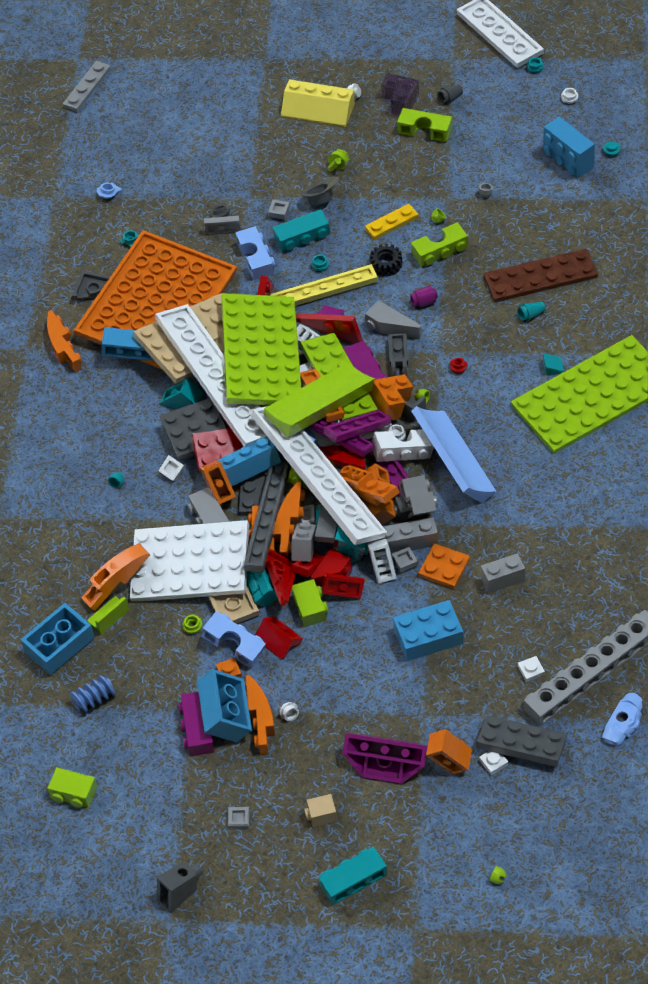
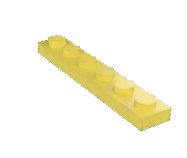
(330, 285)

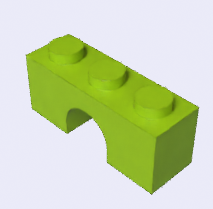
(413, 120)
(428, 252)

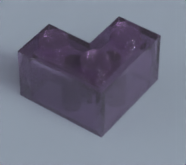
(401, 91)

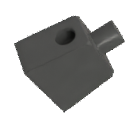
(177, 885)

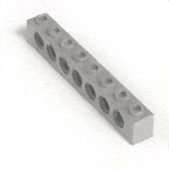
(588, 676)

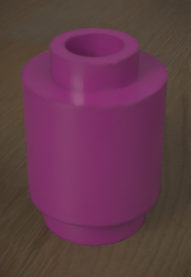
(423, 297)

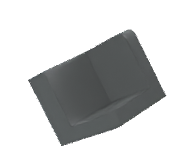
(410, 405)

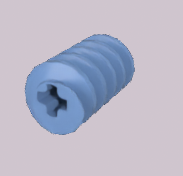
(92, 693)

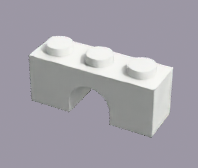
(389, 448)

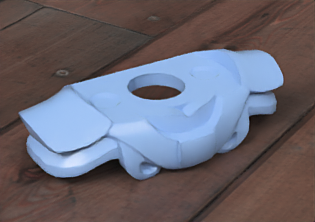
(617, 731)

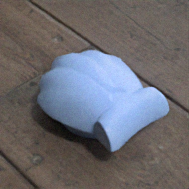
(108, 190)

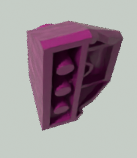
(384, 757)

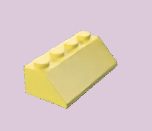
(317, 103)

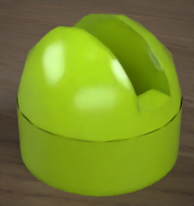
(438, 216)
(422, 392)
(496, 874)

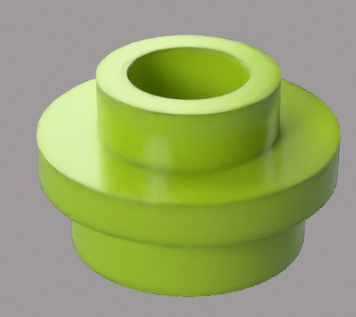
(192, 619)

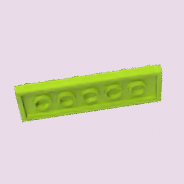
(326, 355)

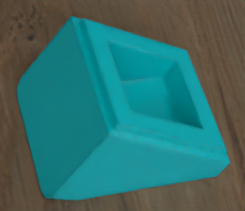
(552, 364)

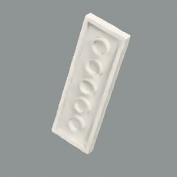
(500, 31)

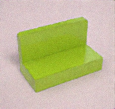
(109, 614)

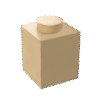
(320, 810)

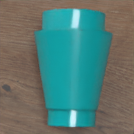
(530, 310)

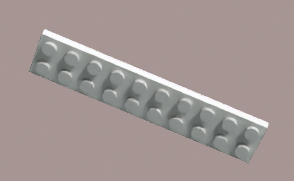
(208, 367)
(324, 482)

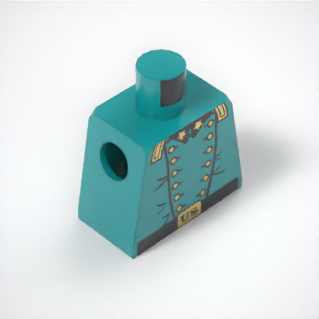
(345, 546)

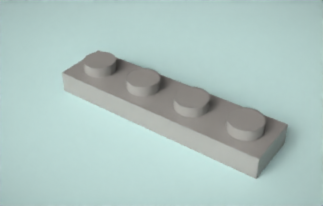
(86, 86)

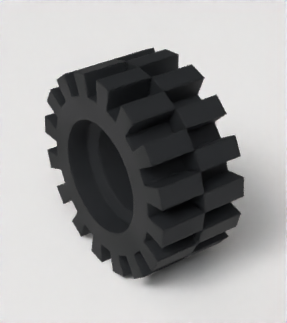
(386, 267)

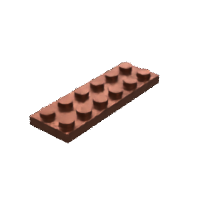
(540, 275)

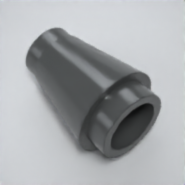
(449, 93)

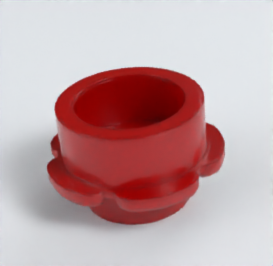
(458, 369)

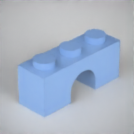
(252, 242)
(222, 628)

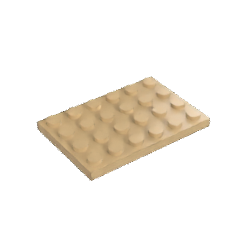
(162, 350)

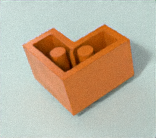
(390, 394)

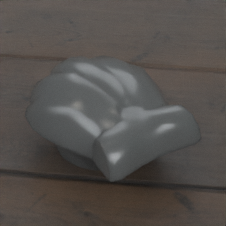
(220, 211)

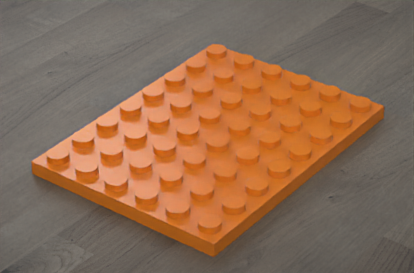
(152, 280)

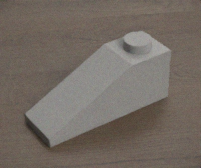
(389, 321)

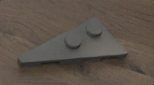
(89, 285)

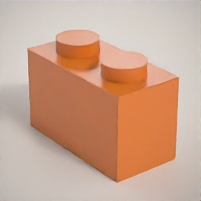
(217, 481)
(449, 751)

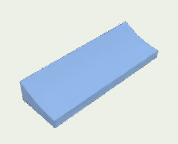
(455, 453)

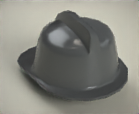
(320, 193)

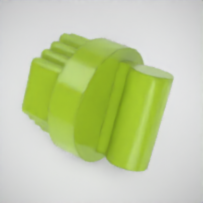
(338, 160)

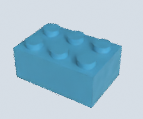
(568, 147)
(428, 630)
(57, 638)
(224, 705)

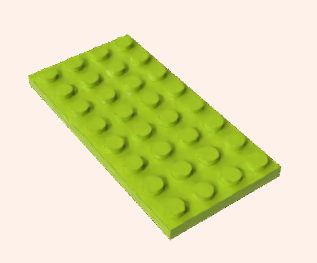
(259, 348)
(587, 395)

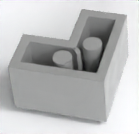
(416, 496)

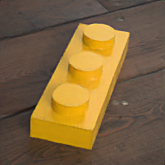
(391, 221)

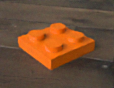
(444, 566)

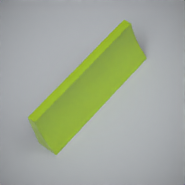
(318, 399)

